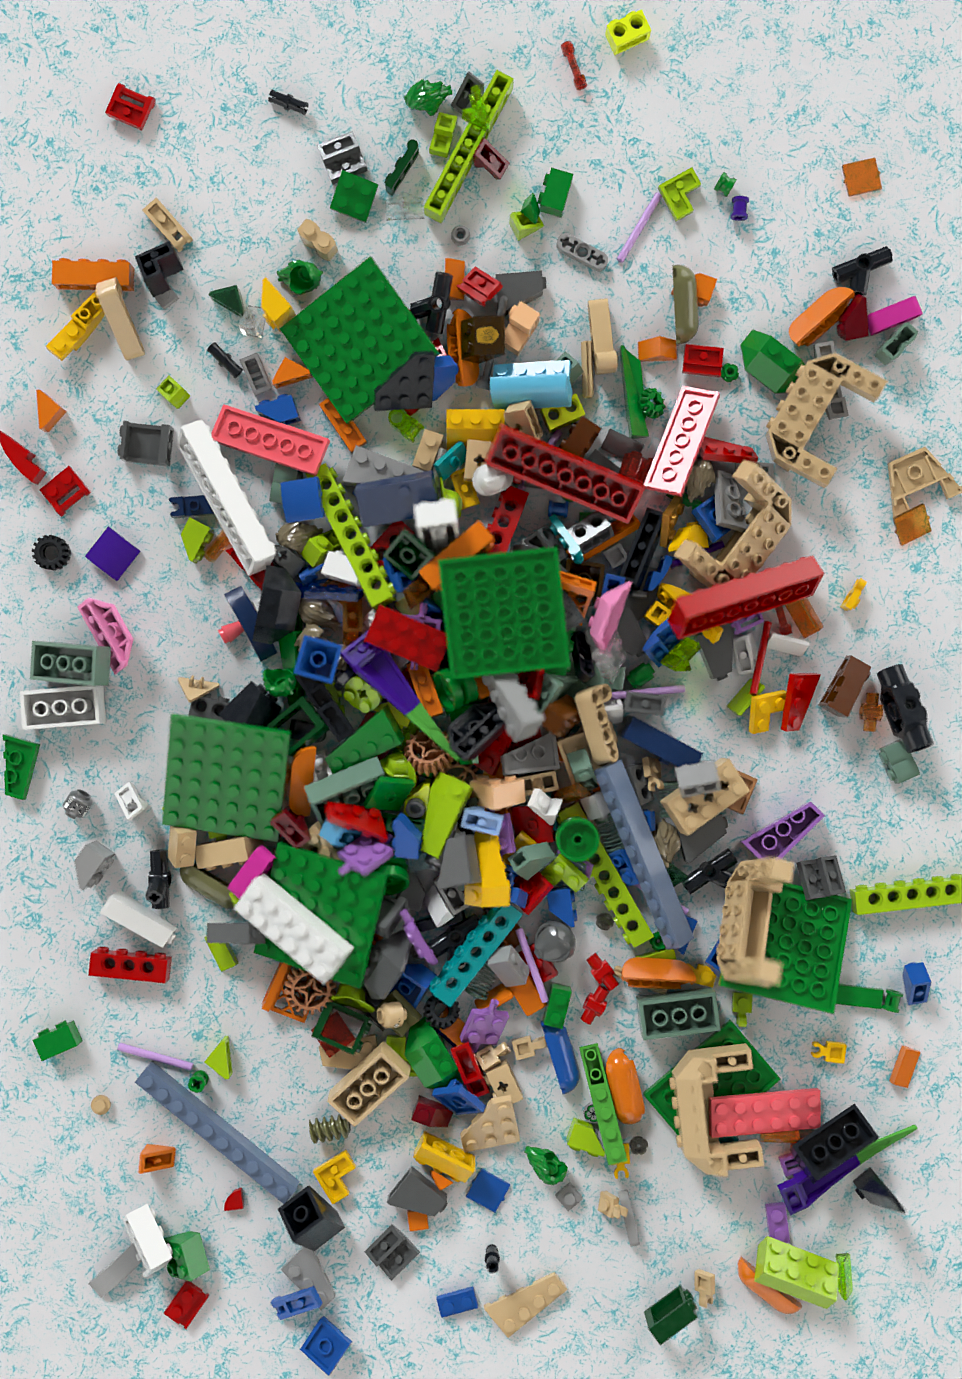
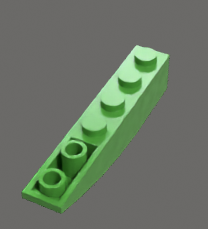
(603, 1104)

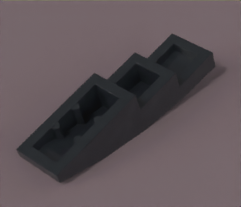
(326, 707)

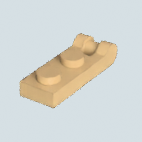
(167, 224)

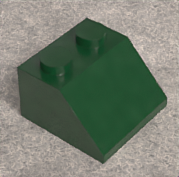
(408, 554)

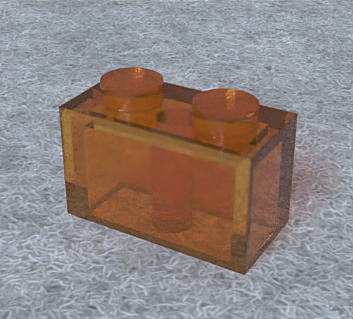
(352, 621)

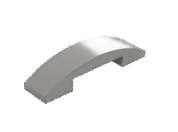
(837, 407)
(115, 1272)

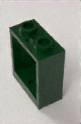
(320, 729)
(323, 1020)
(671, 1314)

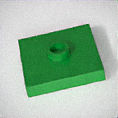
(389, 793)

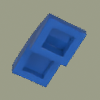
(655, 577)

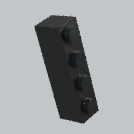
(643, 548)

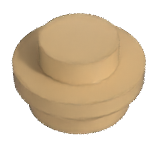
(100, 1104)

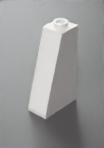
(139, 919)

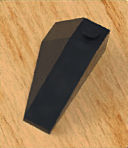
(875, 1191)

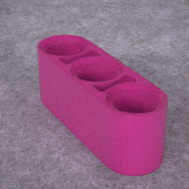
(894, 315)
(258, 863)

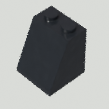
(252, 707)
(310, 1219)

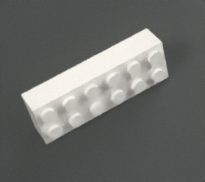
(293, 928)

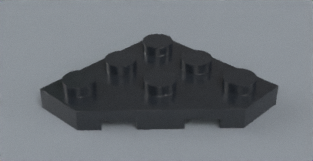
(408, 385)

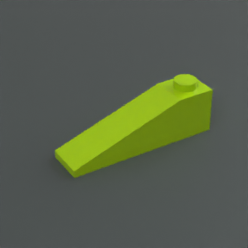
(445, 805)

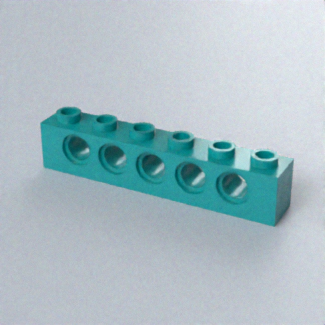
(474, 961)

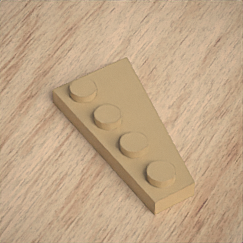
(518, 1308)

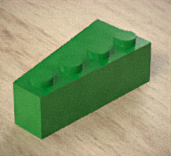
(369, 740)

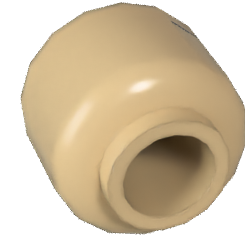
(391, 1014)

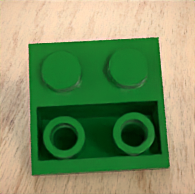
(188, 1256)

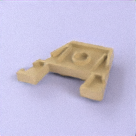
(915, 473)

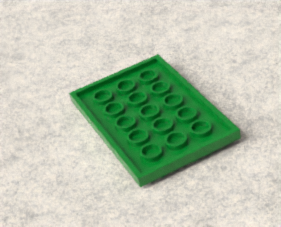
(749, 1081)

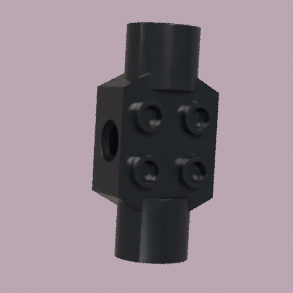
(904, 709)

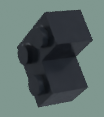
(157, 265)

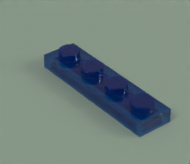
(331, 592)

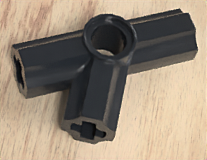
(858, 275)
(429, 306)
(719, 875)
(159, 879)
(444, 943)

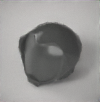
(554, 942)

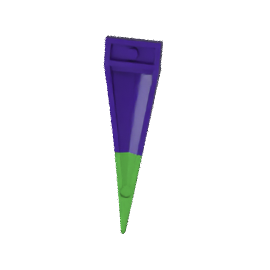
(383, 675)
(801, 1192)

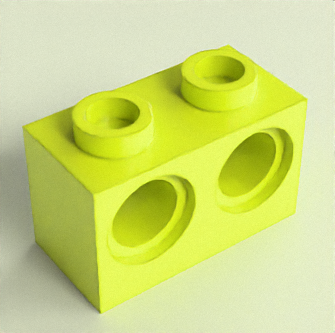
(631, 36)
(564, 417)

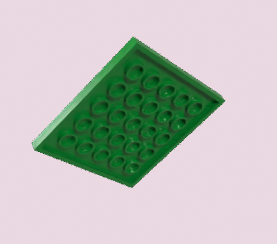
(356, 338)
(504, 612)
(225, 777)
(343, 903)
(809, 944)

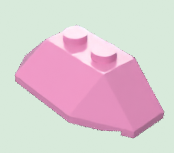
(608, 615)
(108, 630)

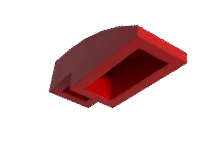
(21, 458)
(470, 1069)

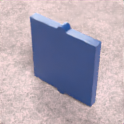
(488, 1190)

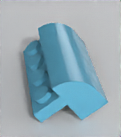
(541, 382)

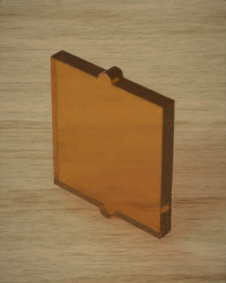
(861, 177)
(912, 524)

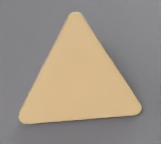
(195, 688)

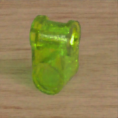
(406, 425)

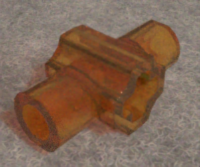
(871, 712)

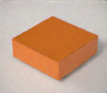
(417, 1221)

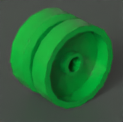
(454, 692)
(582, 849)
(397, 874)

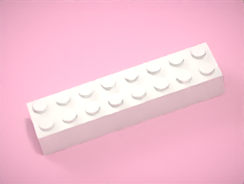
(225, 497)

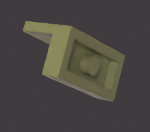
(413, 1015)

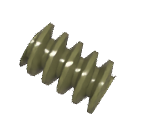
(329, 1129)

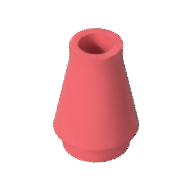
(230, 631)

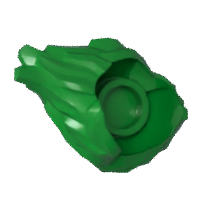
(427, 96)
(300, 276)
(279, 682)
(546, 1165)

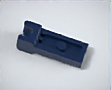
(191, 506)

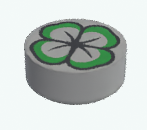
(589, 1113)

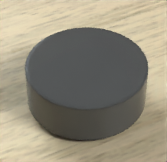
(415, 808)

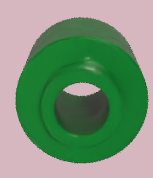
(640, 675)

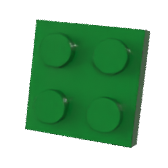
(354, 196)

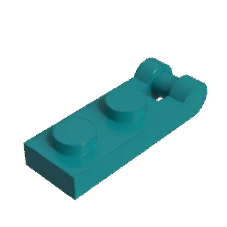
(566, 539)

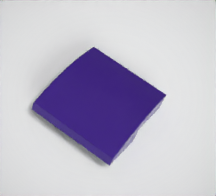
(112, 553)

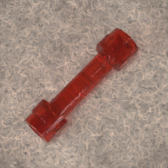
(568, 51)
(784, 628)

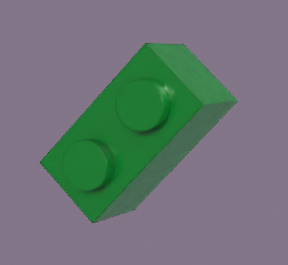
(555, 192)
(557, 1006)
(58, 1040)

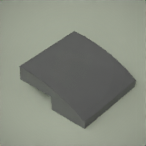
(340, 155)
(821, 877)
(392, 1251)

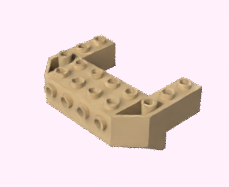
(806, 405)
(748, 550)
(747, 921)
(692, 1089)

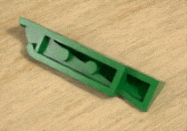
(632, 390)
(289, 656)

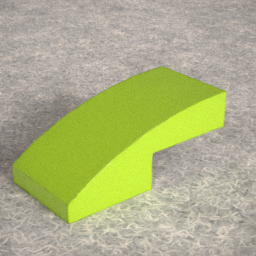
(443, 135)

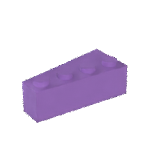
(784, 833)

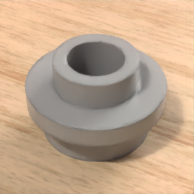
(463, 230)

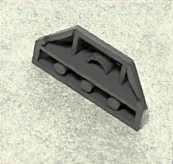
(386, 964)

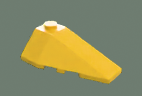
(494, 888)

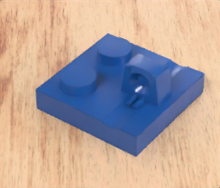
(706, 517)
(458, 1099)
(326, 1345)

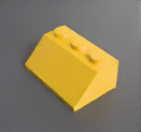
(472, 425)
(444, 1157)

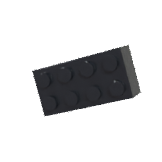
(834, 1143)

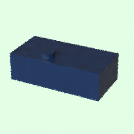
(394, 497)
(659, 743)

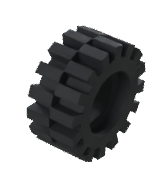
(39, 552)
(437, 1021)

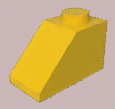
(693, 533)

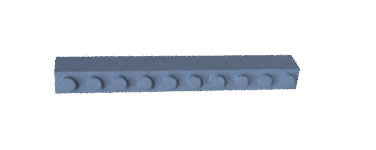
(643, 854)
(217, 1132)

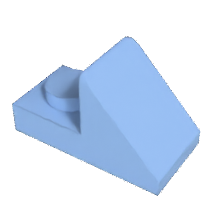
(482, 821)

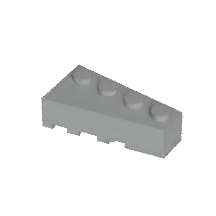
(371, 466)
(513, 705)

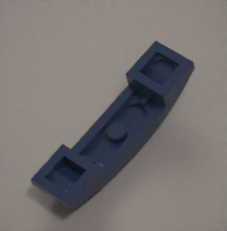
(247, 617)

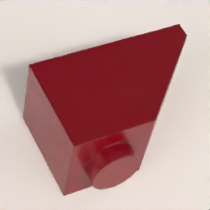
(854, 320)
(431, 1113)

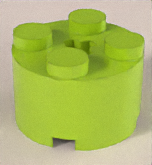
(361, 694)

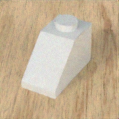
(339, 569)

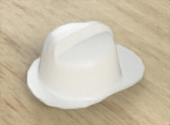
(490, 480)

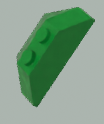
(769, 361)
(430, 1056)

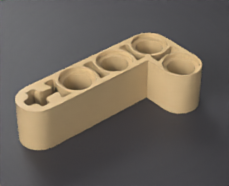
(116, 312)
(601, 337)
(596, 723)

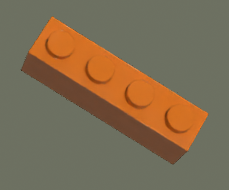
(86, 273)
(470, 543)

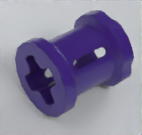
(739, 208)

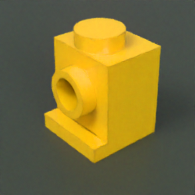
(657, 613)

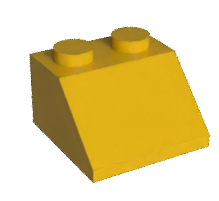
(275, 307)

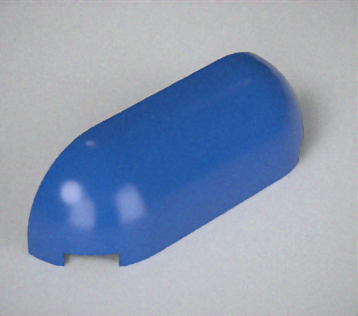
(562, 1057)

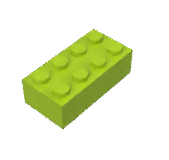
(797, 1272)

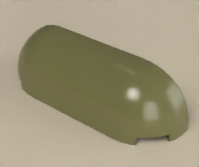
(685, 303)
(207, 885)

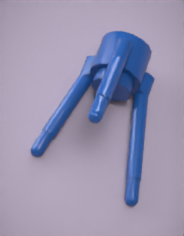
(310, 575)

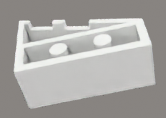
(148, 1239)

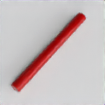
(760, 658)

